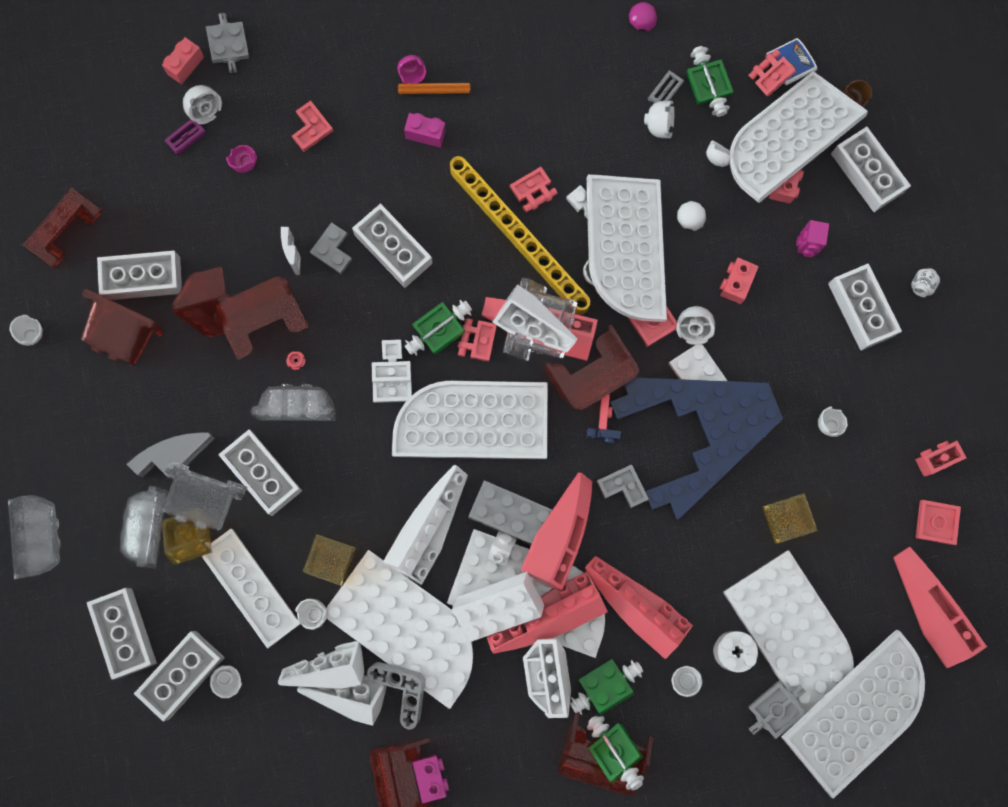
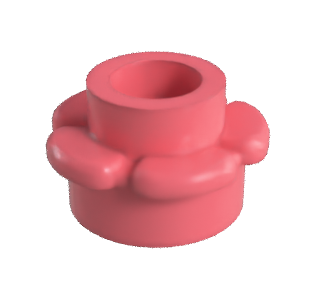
(295, 365)

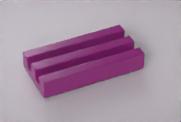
(188, 141)

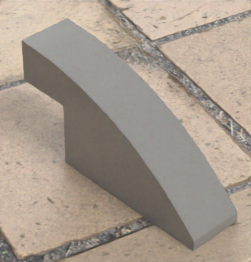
(178, 449)

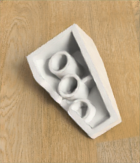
(528, 316)
(334, 670)
(357, 703)

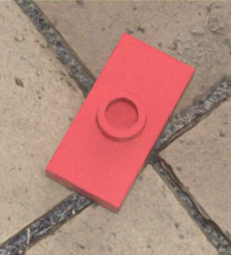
(605, 412)

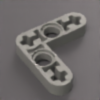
(408, 688)

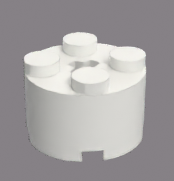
(743, 659)

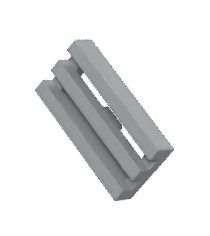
(674, 78)

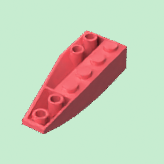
(582, 328)
(560, 536)
(640, 608)
(937, 612)
(561, 613)

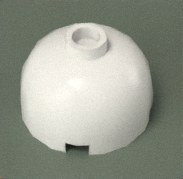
(201, 104)
(660, 119)
(696, 325)

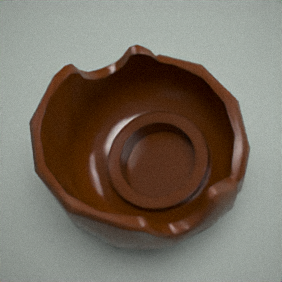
(859, 92)

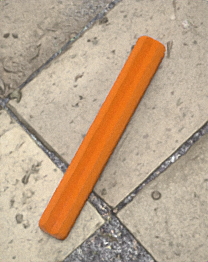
(434, 88)

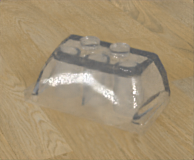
(295, 404)
(143, 527)
(33, 535)

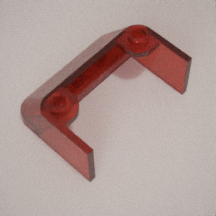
(199, 299)
(580, 764)
(395, 774)

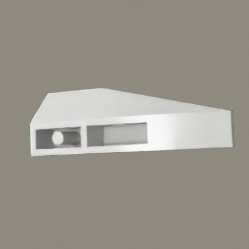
(427, 528)

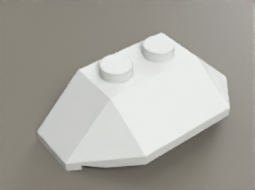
(548, 677)

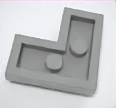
(327, 249)
(625, 481)

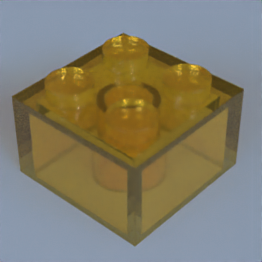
(789, 518)
(184, 540)
(329, 559)

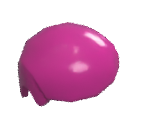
(643, 16)
(411, 69)
(242, 159)

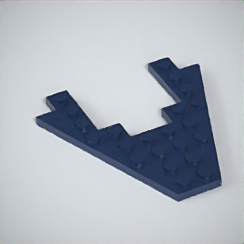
(731, 416)

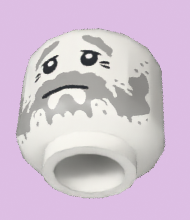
(925, 282)

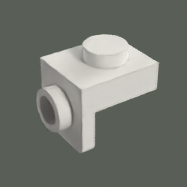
(501, 548)

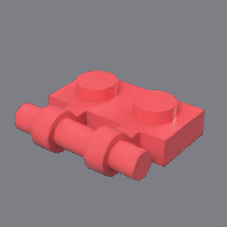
(775, 75)
(529, 185)
(483, 340)

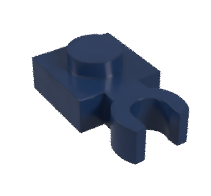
(608, 436)

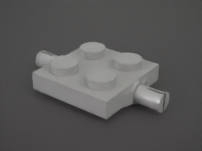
(227, 42)
(777, 709)

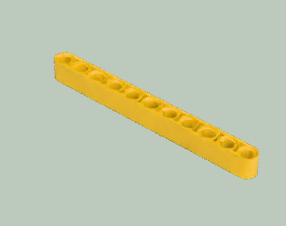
(517, 226)

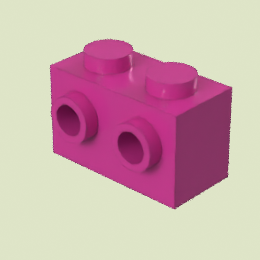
(424, 129)
(812, 238)
(430, 778)

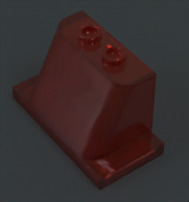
(44, 235)
(116, 329)

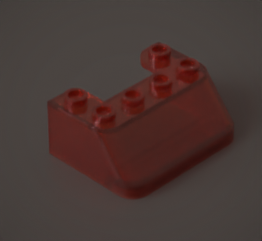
(258, 308)
(598, 378)

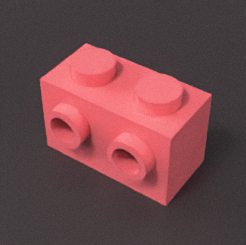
(182, 60)
(788, 189)
(739, 280)
(941, 458)

